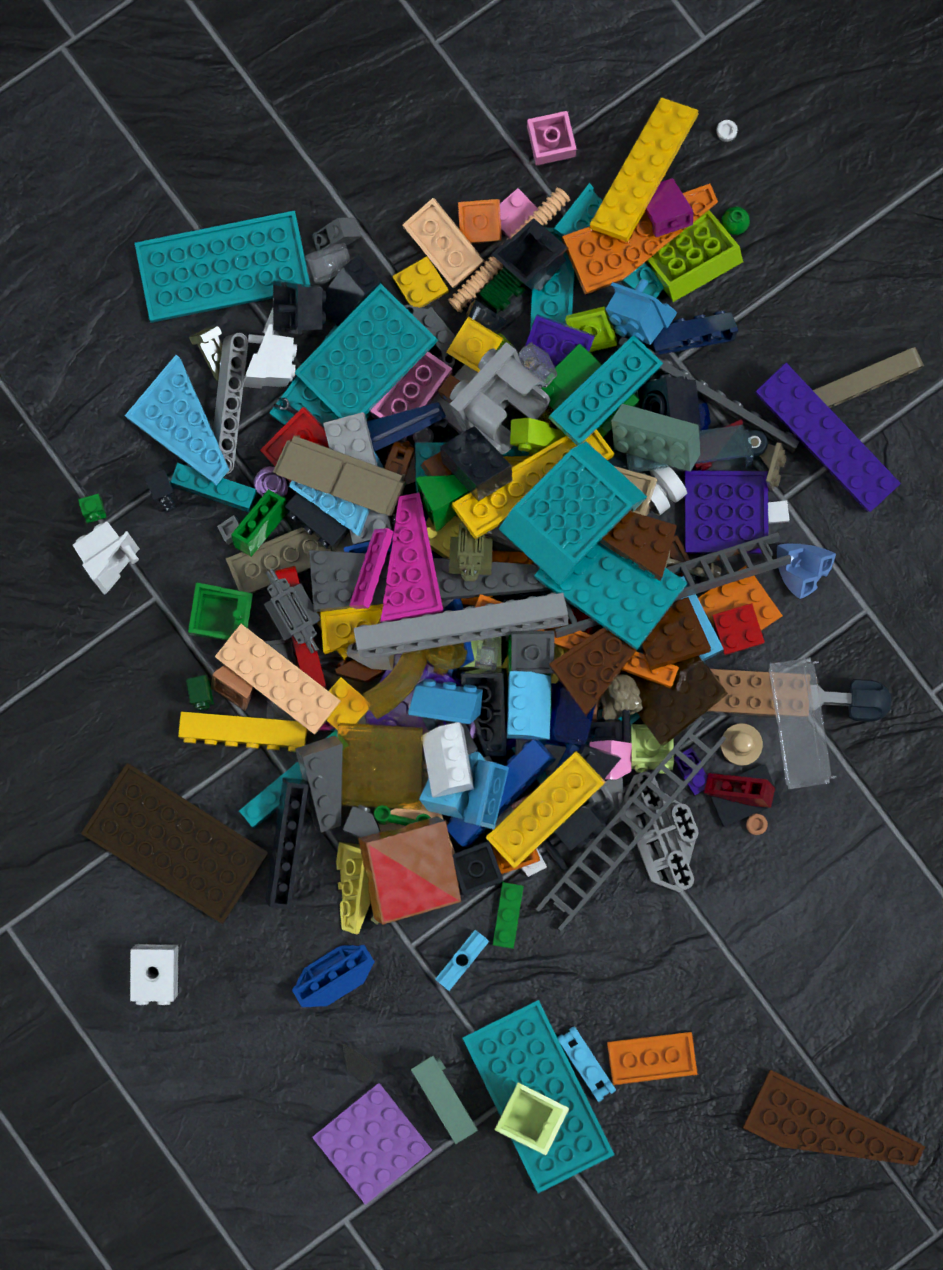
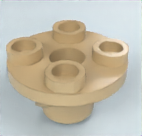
(742, 744)

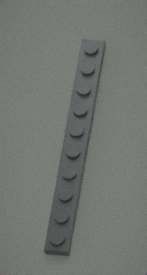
(732, 408)

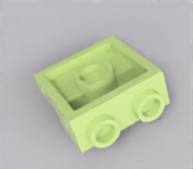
(647, 751)

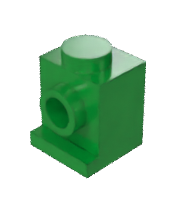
(92, 508)

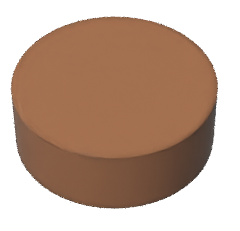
(756, 824)

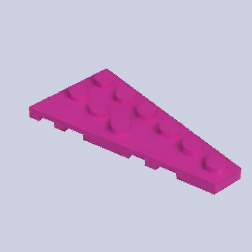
(411, 573)

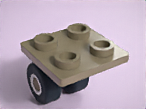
(772, 456)

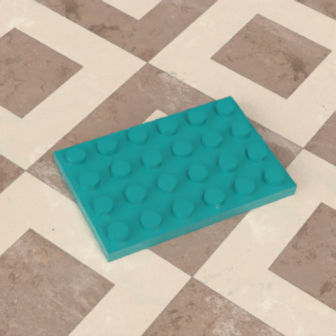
(366, 355)
(618, 593)

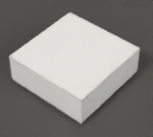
(778, 512)

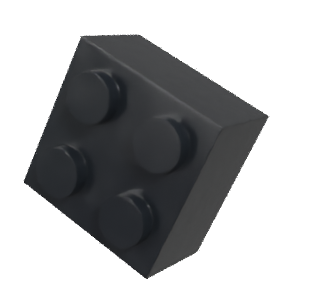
(477, 869)

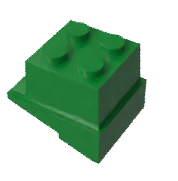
(218, 611)

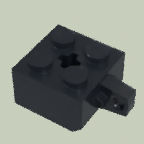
(583, 823)

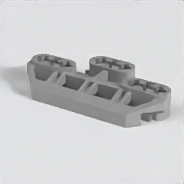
(668, 836)

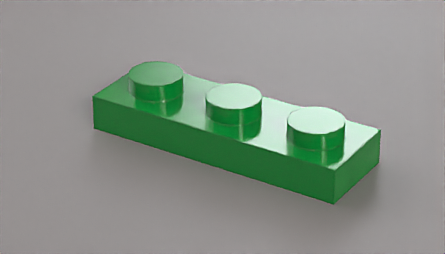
(508, 915)

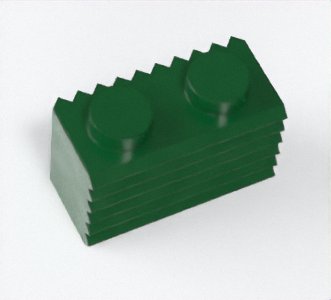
(501, 290)
(200, 692)

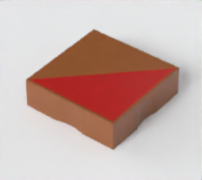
(410, 870)

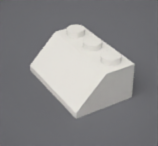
(447, 760)

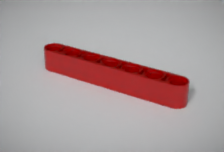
(307, 662)

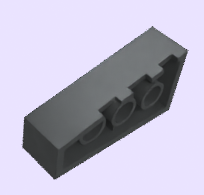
(322, 771)

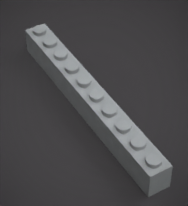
(460, 626)

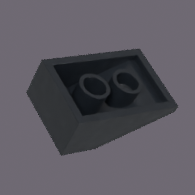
(349, 289)

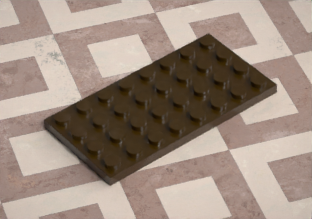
(175, 843)

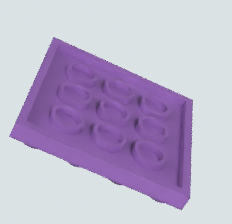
(372, 1143)

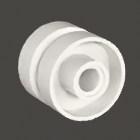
(667, 485)

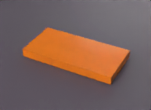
(652, 1058)

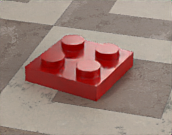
(738, 629)

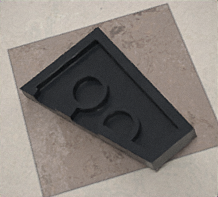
(599, 760)

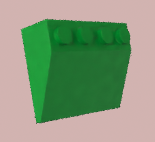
(571, 375)

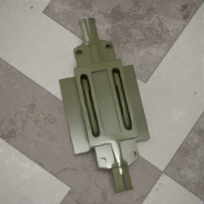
(470, 555)

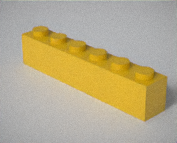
(241, 730)

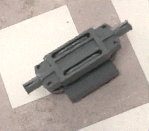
(292, 611)

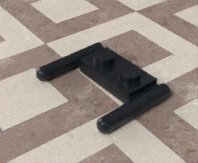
(611, 729)

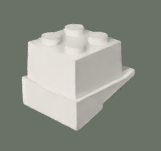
(273, 361)
(106, 554)

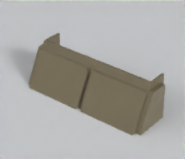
(340, 475)

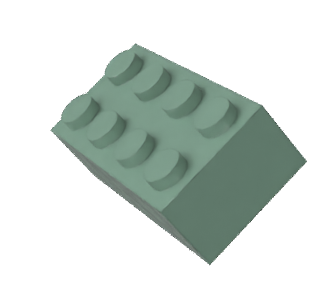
(656, 437)

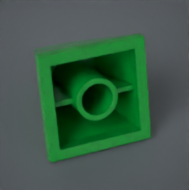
(437, 497)

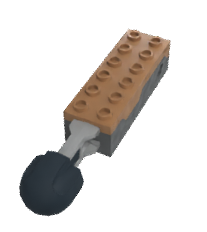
(752, 697)

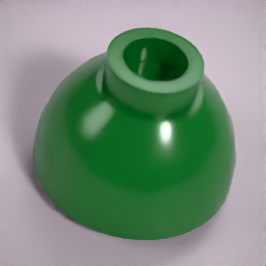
(735, 220)

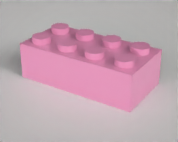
(415, 388)

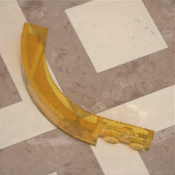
(397, 684)

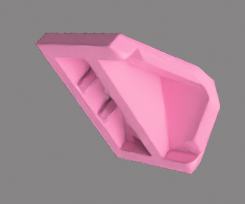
(618, 748)

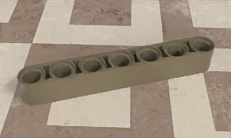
(870, 378)

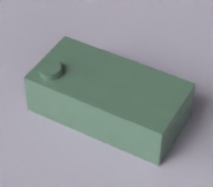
(444, 1099)

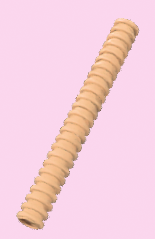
(492, 267)

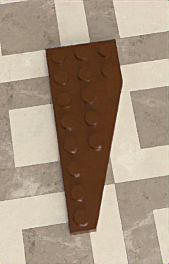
(811, 1122)

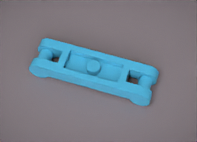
(586, 1064)

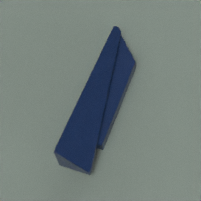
(400, 425)

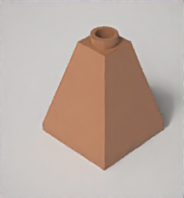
(232, 687)

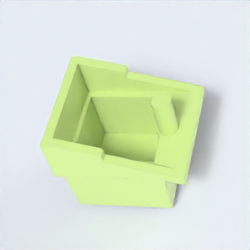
(531, 1118)

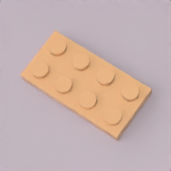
(443, 243)

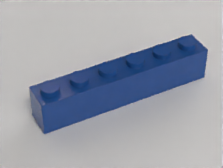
(521, 774)

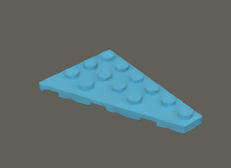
(176, 420)

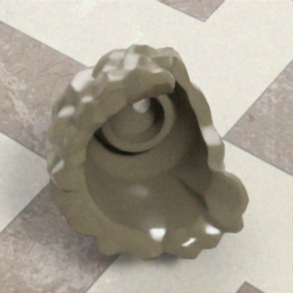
(619, 696)

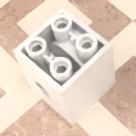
(149, 986)

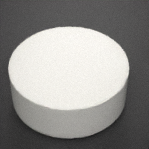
(726, 130)

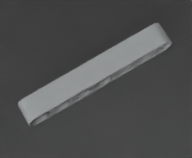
(233, 394)

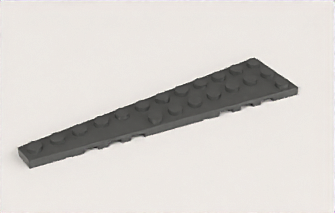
(337, 573)

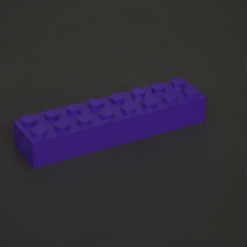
(827, 437)

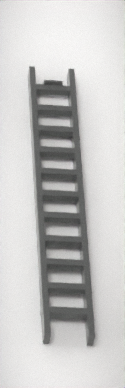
(703, 561)
(561, 904)

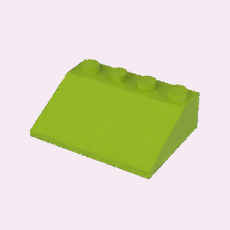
(695, 257)

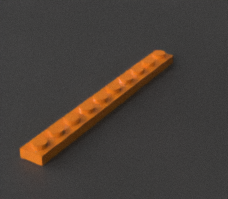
(636, 665)

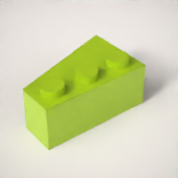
(533, 435)

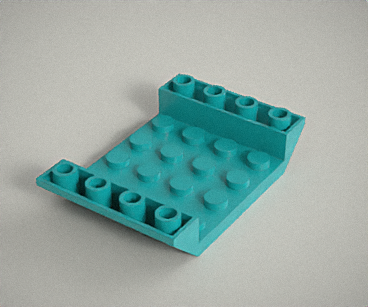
(570, 511)

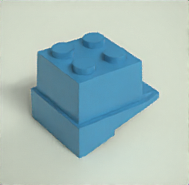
(638, 313)

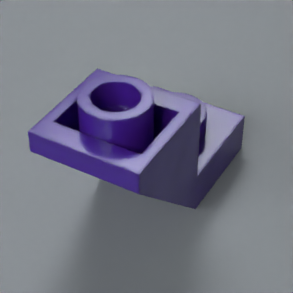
(699, 781)

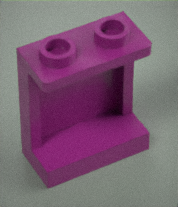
(669, 209)

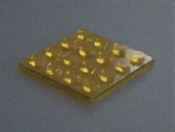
(381, 765)

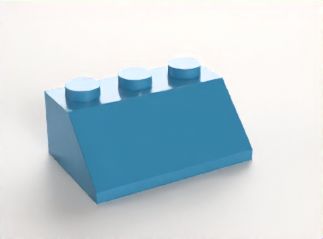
(446, 701)
(486, 795)

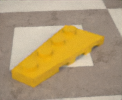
(340, 624)

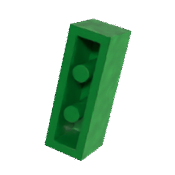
(259, 523)

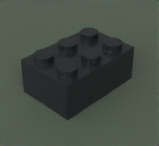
(476, 463)

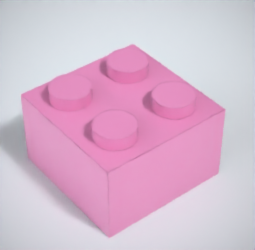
(551, 138)

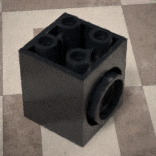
(671, 397)

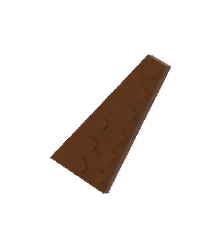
(642, 541)
(592, 667)

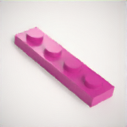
(371, 568)

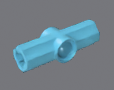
(452, 971)

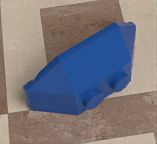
(333, 976)

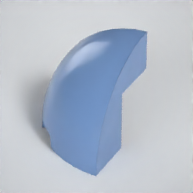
(806, 567)

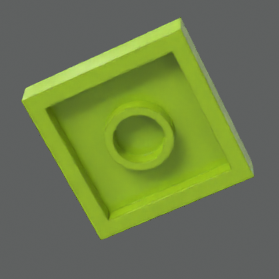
(596, 323)

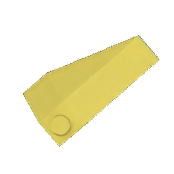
(354, 887)

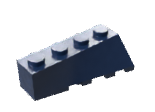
(695, 333)

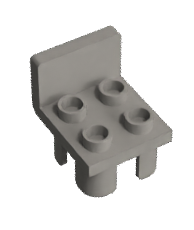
(484, 395)

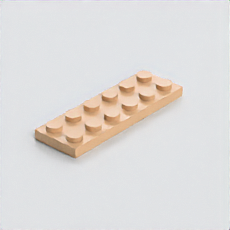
(277, 679)

